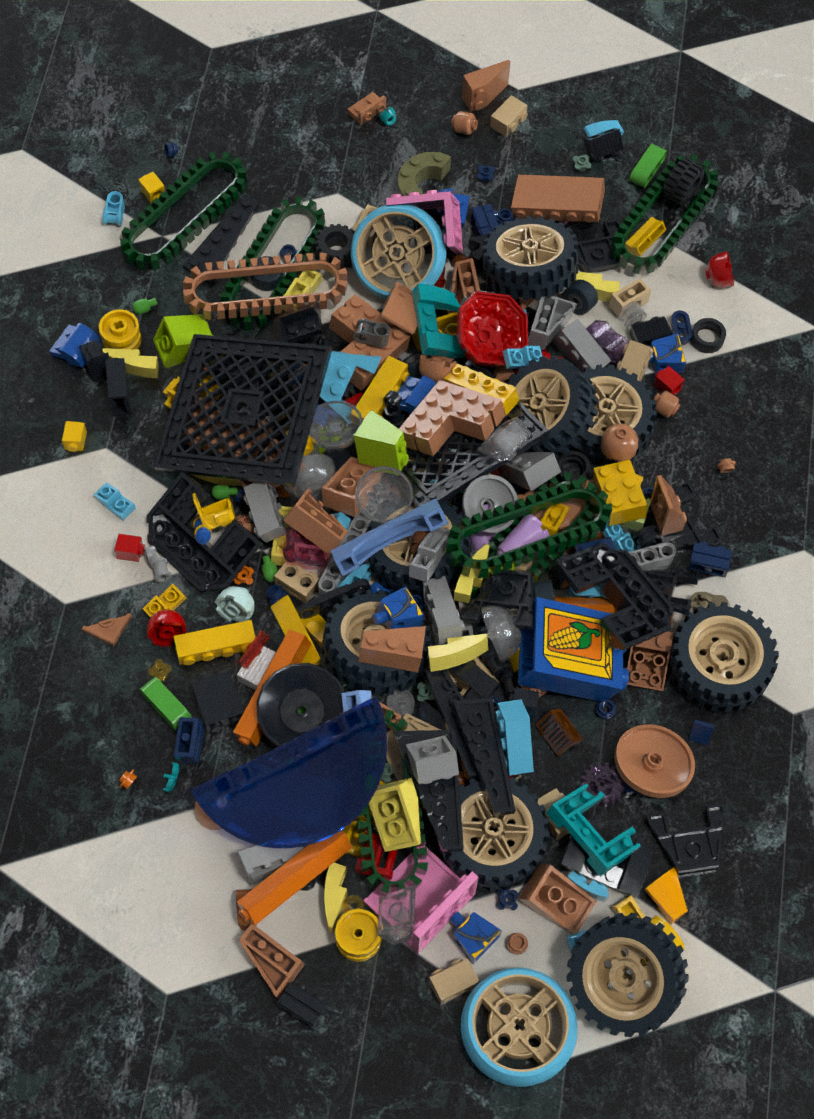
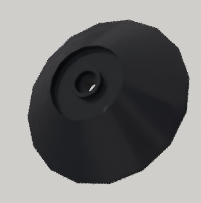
(294, 688)

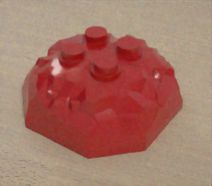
(489, 326)

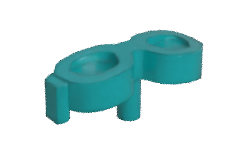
(172, 778)

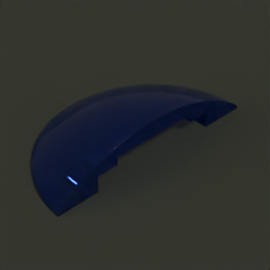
(304, 786)

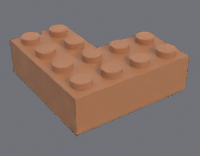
(344, 323)
(449, 410)

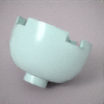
(235, 604)

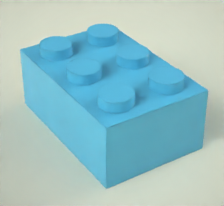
(515, 736)

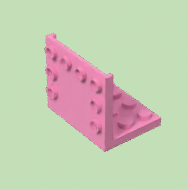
(440, 201)
(435, 899)

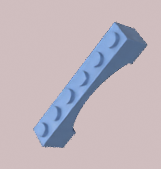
(423, 518)

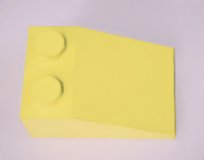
(397, 814)

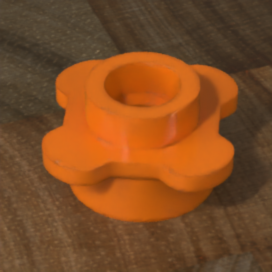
(248, 571)
(127, 779)

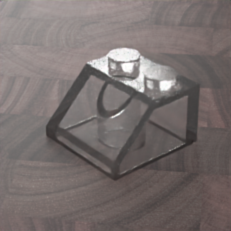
(506, 440)
(397, 915)

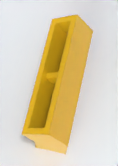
(645, 236)

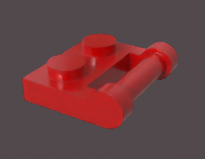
(385, 872)

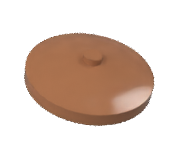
(654, 761)

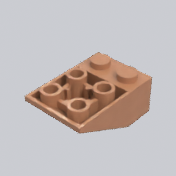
(400, 309)
(649, 662)

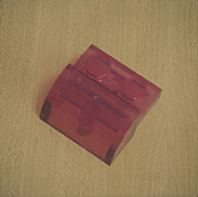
(303, 551)

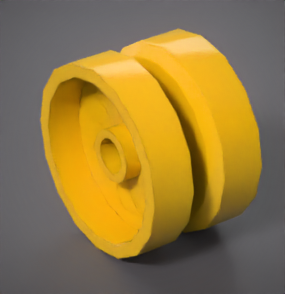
(120, 330)
(353, 947)

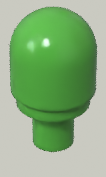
(143, 305)
(223, 492)
(269, 569)

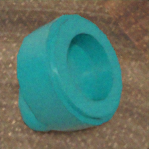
(386, 114)

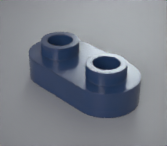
(682, 328)

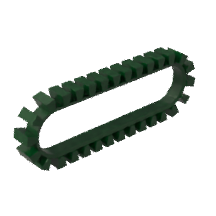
(196, 224)
(679, 229)
(259, 246)
(537, 548)
(542, 566)
(363, 839)

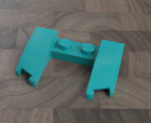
(426, 300)
(603, 855)

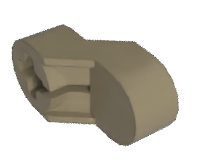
(703, 598)

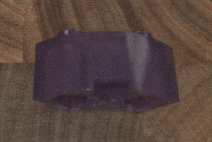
(608, 340)

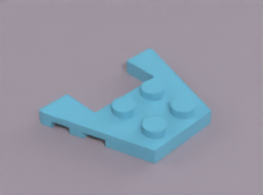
(340, 371)

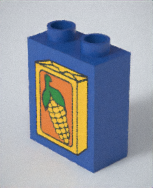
(570, 653)

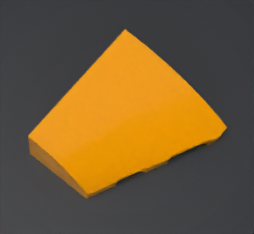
(668, 896)

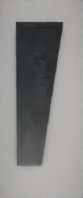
(223, 237)

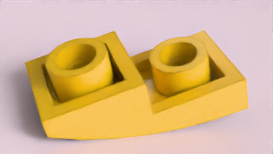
(169, 599)

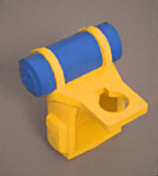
(210, 517)

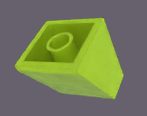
(175, 337)
(380, 443)

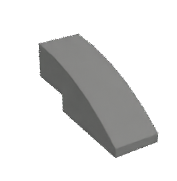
(429, 554)

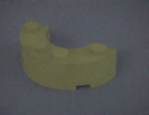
(420, 168)

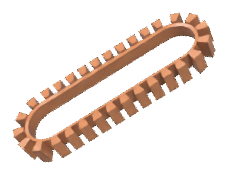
(197, 277)

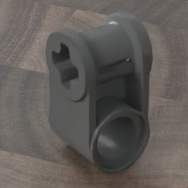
(373, 333)

